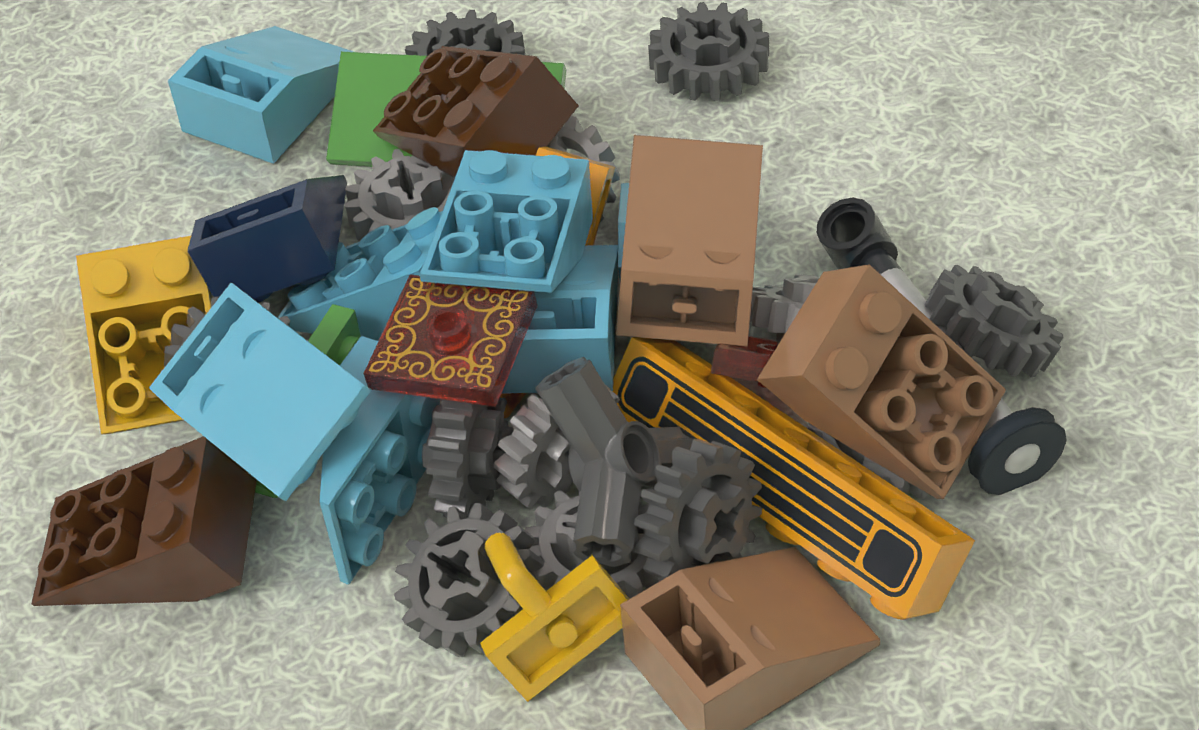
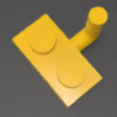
(555, 624)

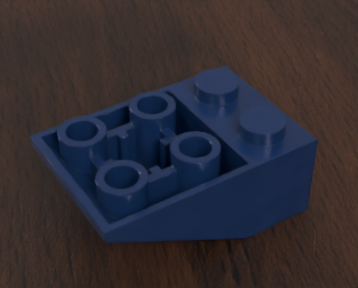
(272, 239)

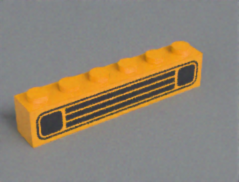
(809, 488)

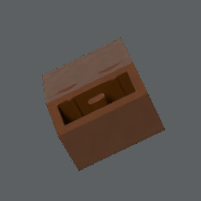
(476, 104)
(150, 532)

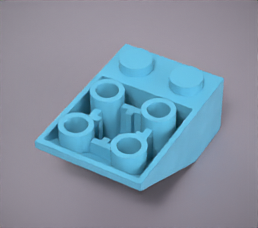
(256, 90)
(512, 222)
(366, 277)
(572, 323)
(259, 391)
(372, 468)

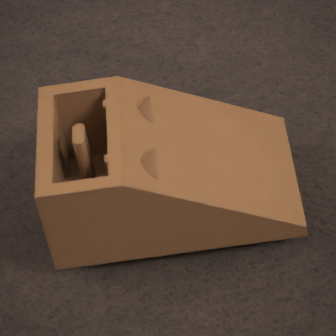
(690, 240)
(882, 379)
(741, 637)

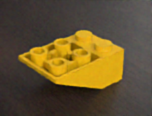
(129, 313)

